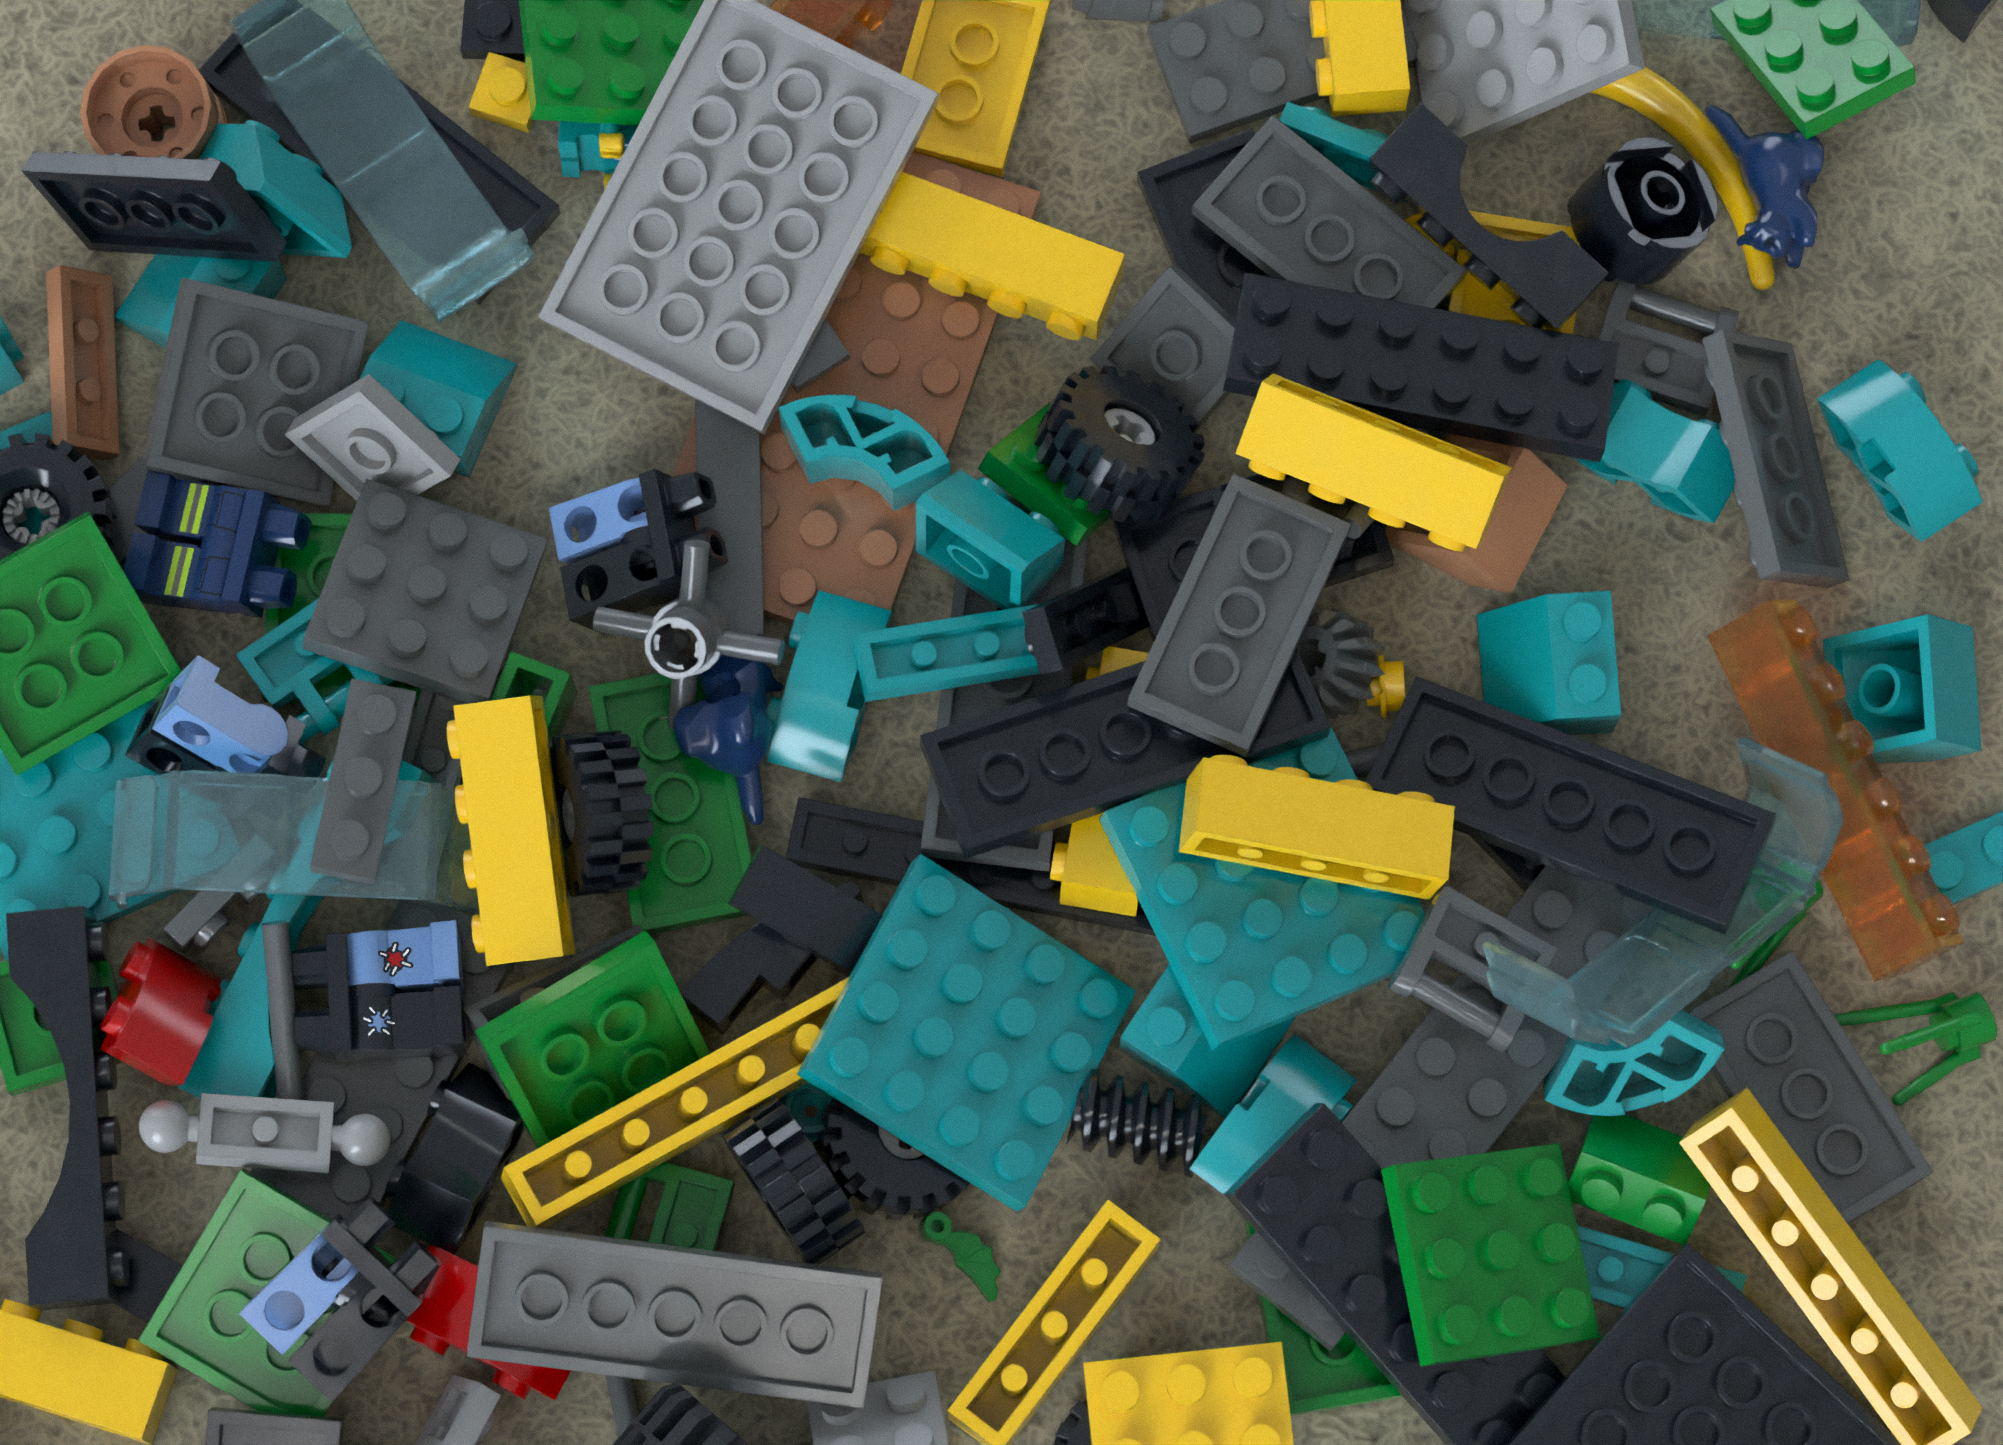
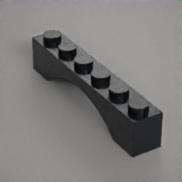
(74, 1242)

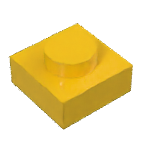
(502, 93)

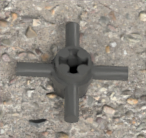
(668, 649)

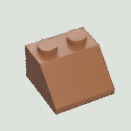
(1515, 529)

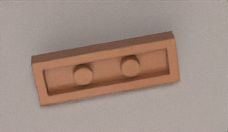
(83, 361)

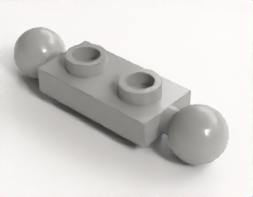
(264, 1133)

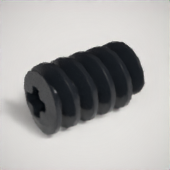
(1138, 1122)

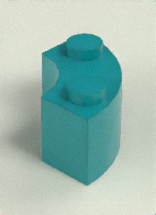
(865, 444)
(1901, 449)
(1665, 454)
(824, 696)
(1621, 1079)
(1277, 1100)

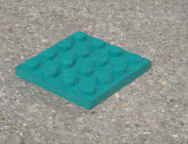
(1253, 938)
(967, 1033)

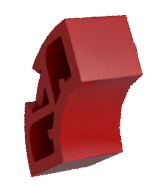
(160, 1012)
(445, 1322)

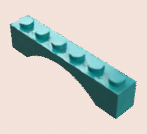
(238, 1046)

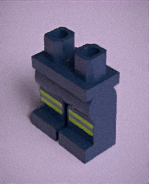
(212, 547)

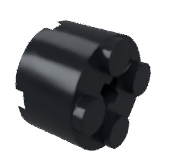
(1643, 211)

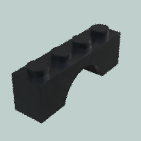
(1543, 275)

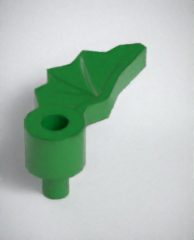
(968, 1252)

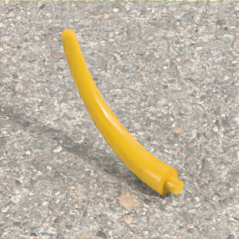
(1687, 124)

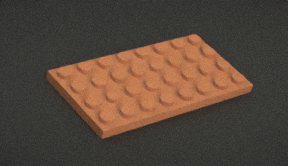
(906, 353)

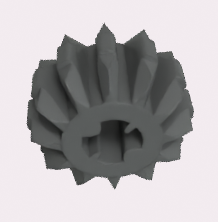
(1340, 660)

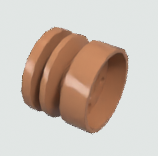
(140, 92)

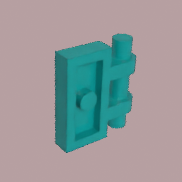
(288, 671)

